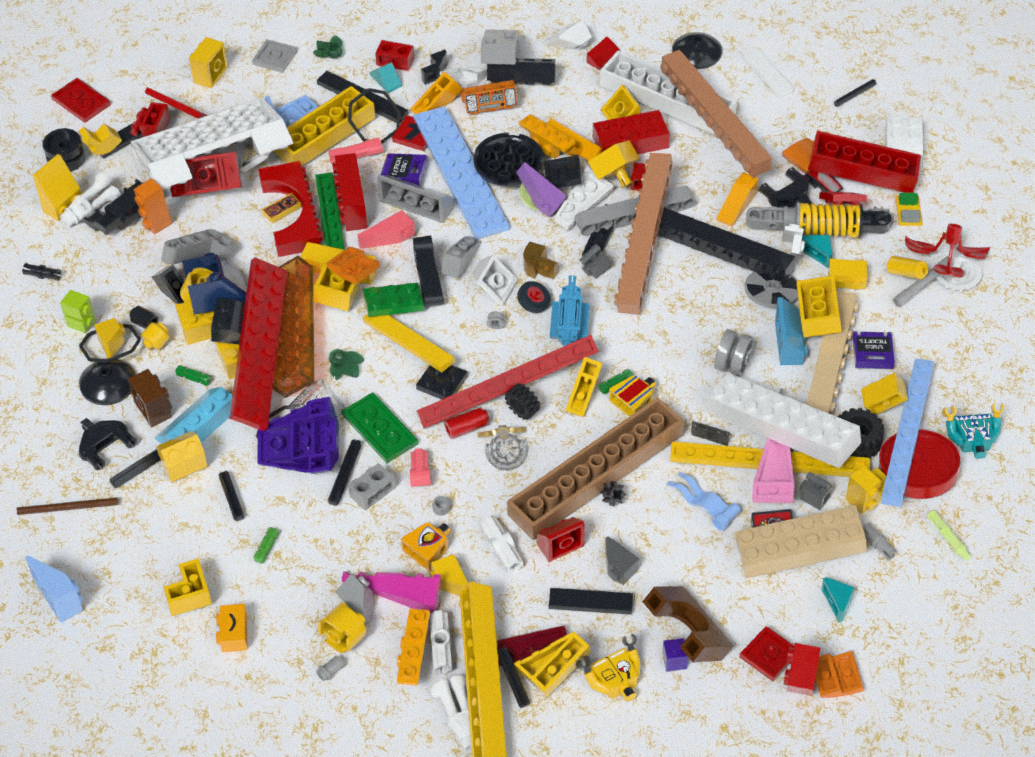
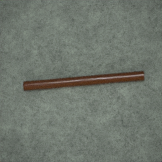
(67, 506)

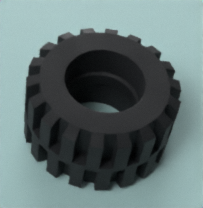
(870, 427)

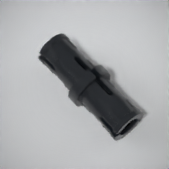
(41, 271)

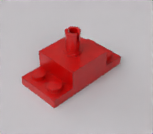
(210, 174)

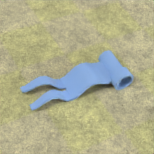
(720, 511)

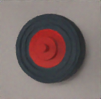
(533, 297)

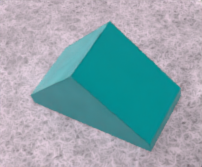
(386, 77)
(818, 248)
(838, 596)

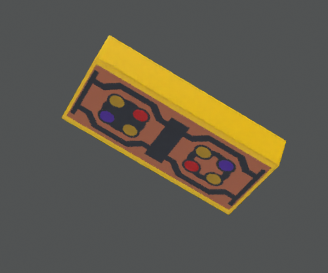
(281, 208)

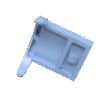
(294, 110)

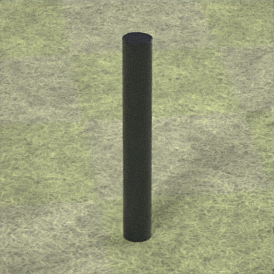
(855, 92)

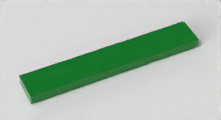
(329, 210)

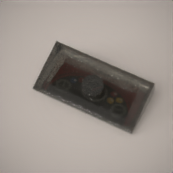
(710, 433)

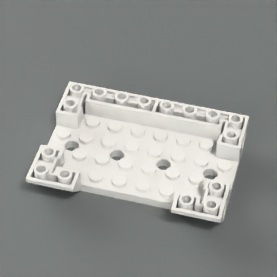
(166, 150)

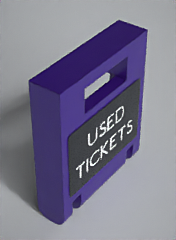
(402, 165)
(873, 345)

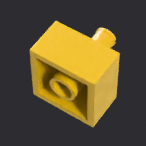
(614, 161)

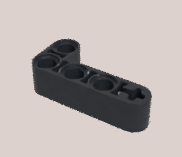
(427, 271)

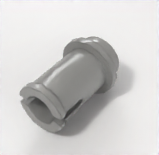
(325, 671)

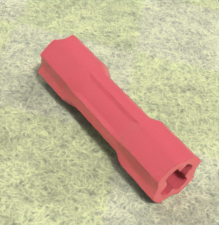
(362, 149)

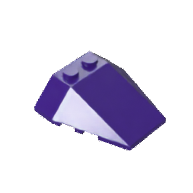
(302, 439)

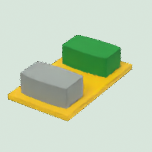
(908, 209)

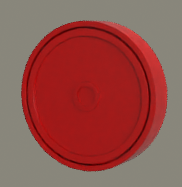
(933, 465)

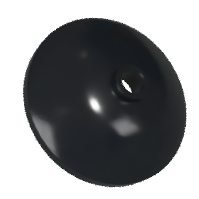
(699, 49)
(106, 382)

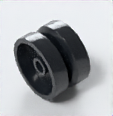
(67, 144)

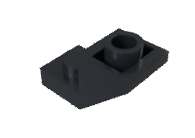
(438, 63)

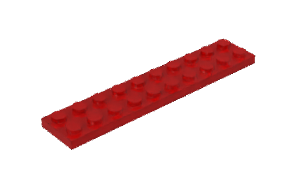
(258, 345)

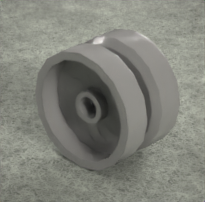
(733, 352)

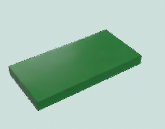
(379, 427)

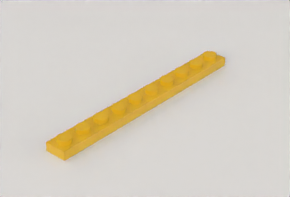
(750, 458)

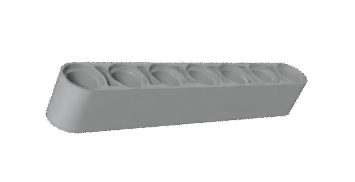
(624, 211)

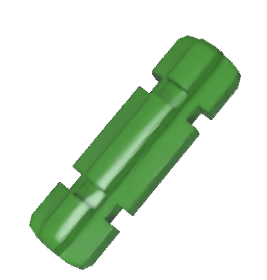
(265, 545)

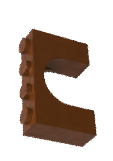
(706, 640)

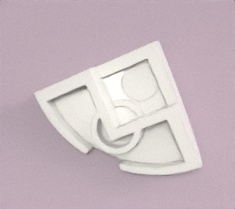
(466, 76)

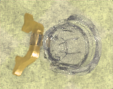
(505, 449)

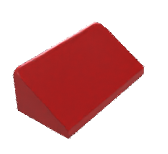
(601, 53)

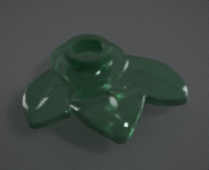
(329, 49)
(346, 365)

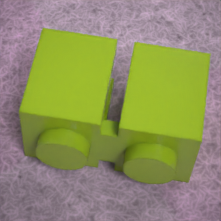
(78, 311)

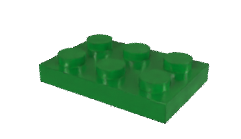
(393, 299)

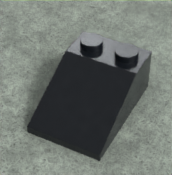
(227, 321)

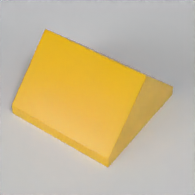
(620, 104)

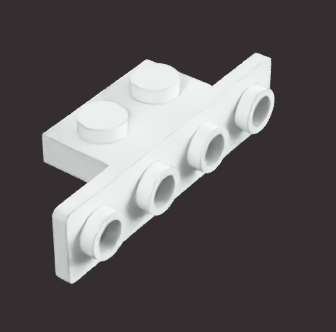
(793, 235)

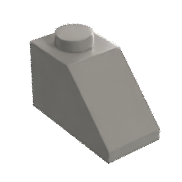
(357, 596)

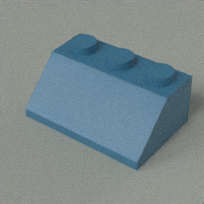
(789, 334)

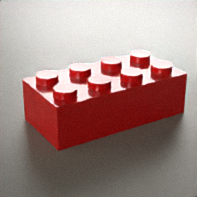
(644, 131)
(349, 192)

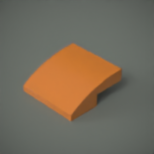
(799, 154)
(353, 265)
(838, 675)

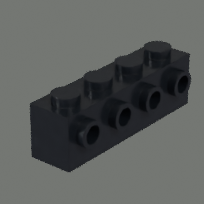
(525, 70)

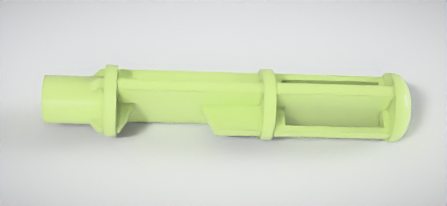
(948, 535)

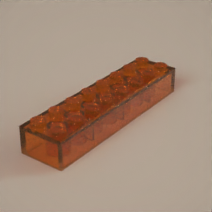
(296, 338)

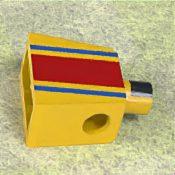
(632, 394)

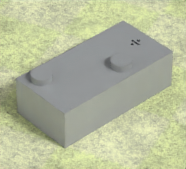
(500, 47)

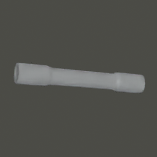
(907, 293)

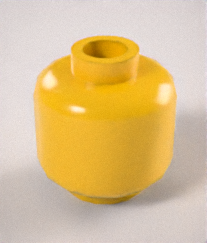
(155, 336)

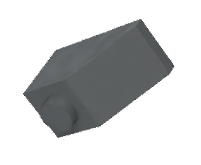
(619, 561)

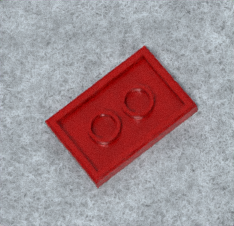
(80, 100)

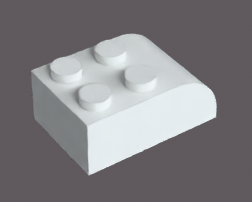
(904, 134)

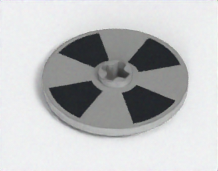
(767, 290)

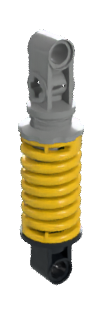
(820, 219)

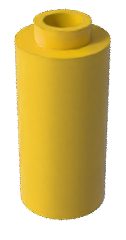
(907, 267)

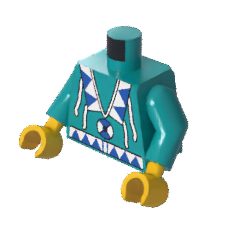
(974, 432)

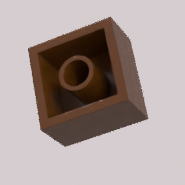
(150, 397)

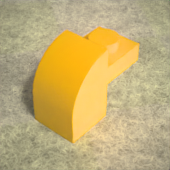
(101, 141)

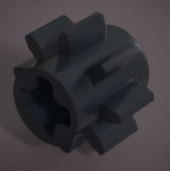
(612, 493)

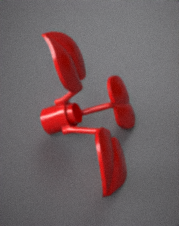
(952, 236)

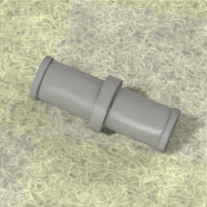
(879, 541)

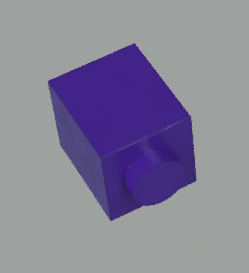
(673, 655)

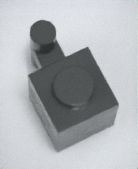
(595, 262)
(815, 491)

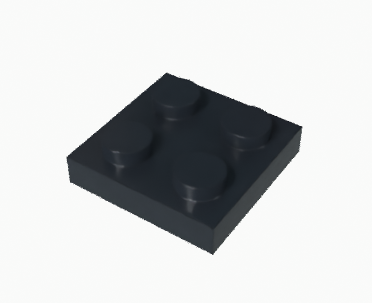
(563, 171)
(441, 384)

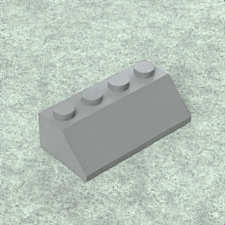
(414, 198)

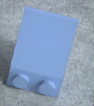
(56, 588)

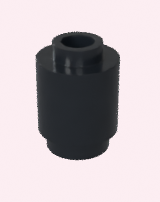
(142, 316)

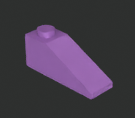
(541, 191)

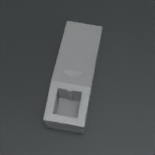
(459, 256)

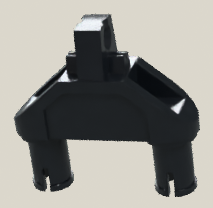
(791, 194)
(99, 436)

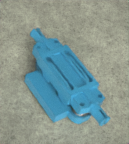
(569, 315)

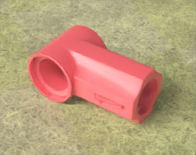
(419, 468)

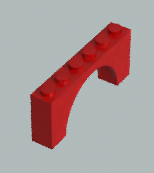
(289, 179)

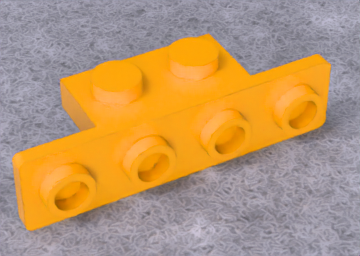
(546, 136)
(583, 146)
(413, 647)

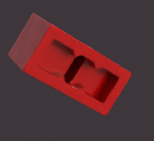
(398, 53)

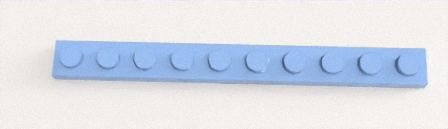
(907, 433)

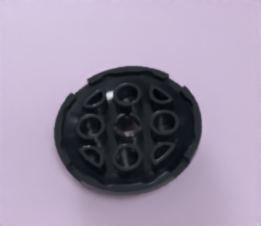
(503, 154)

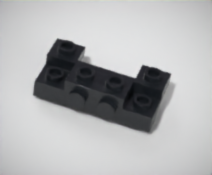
(118, 213)

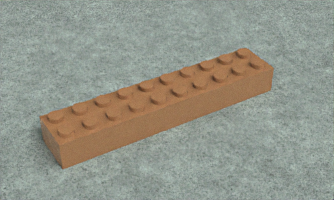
(600, 462)

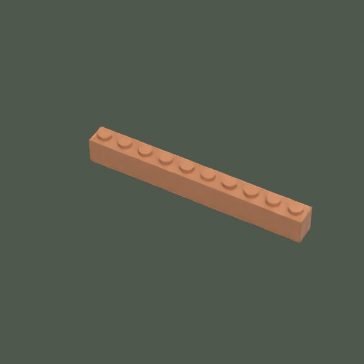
(716, 114)
(644, 234)

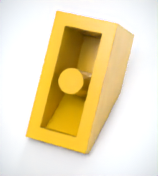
(110, 336)
(451, 574)

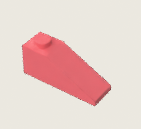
(389, 231)

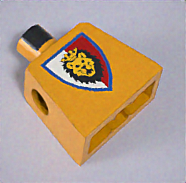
(426, 544)

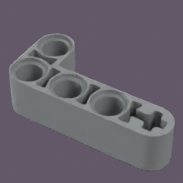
(196, 246)

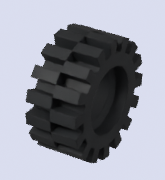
(522, 401)

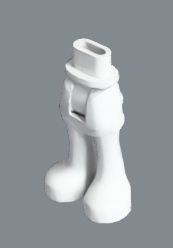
(82, 208)
(457, 720)

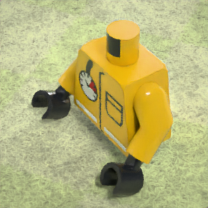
(614, 673)

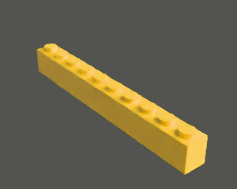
(482, 671)

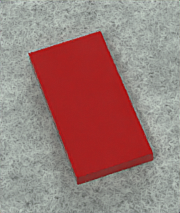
(174, 103)

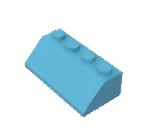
(201, 417)

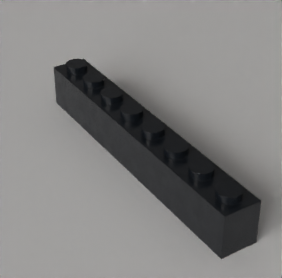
(726, 245)

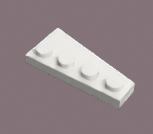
(582, 198)

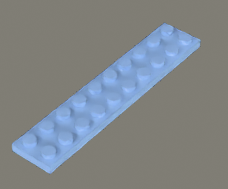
(459, 173)

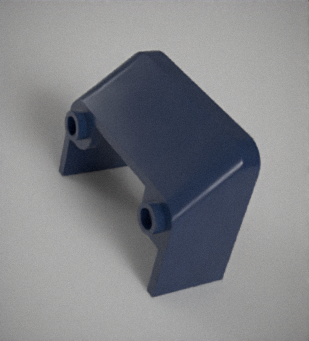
(222, 283)

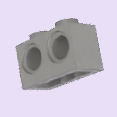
(375, 483)

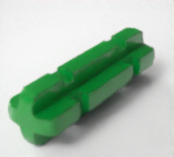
(193, 375)
(604, 387)

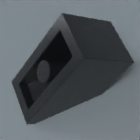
(170, 283)

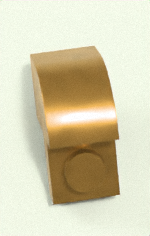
(536, 263)

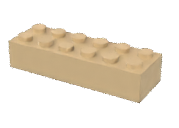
(801, 541)

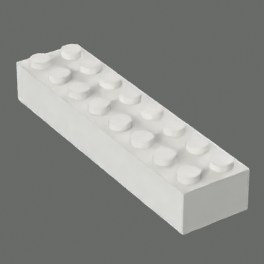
(652, 88)
(784, 420)

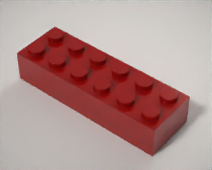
(864, 162)

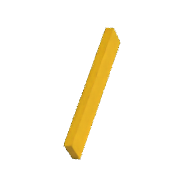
(410, 341)

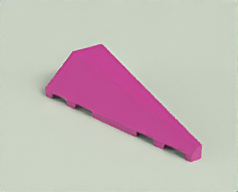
(409, 591)

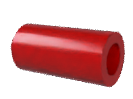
(466, 422)

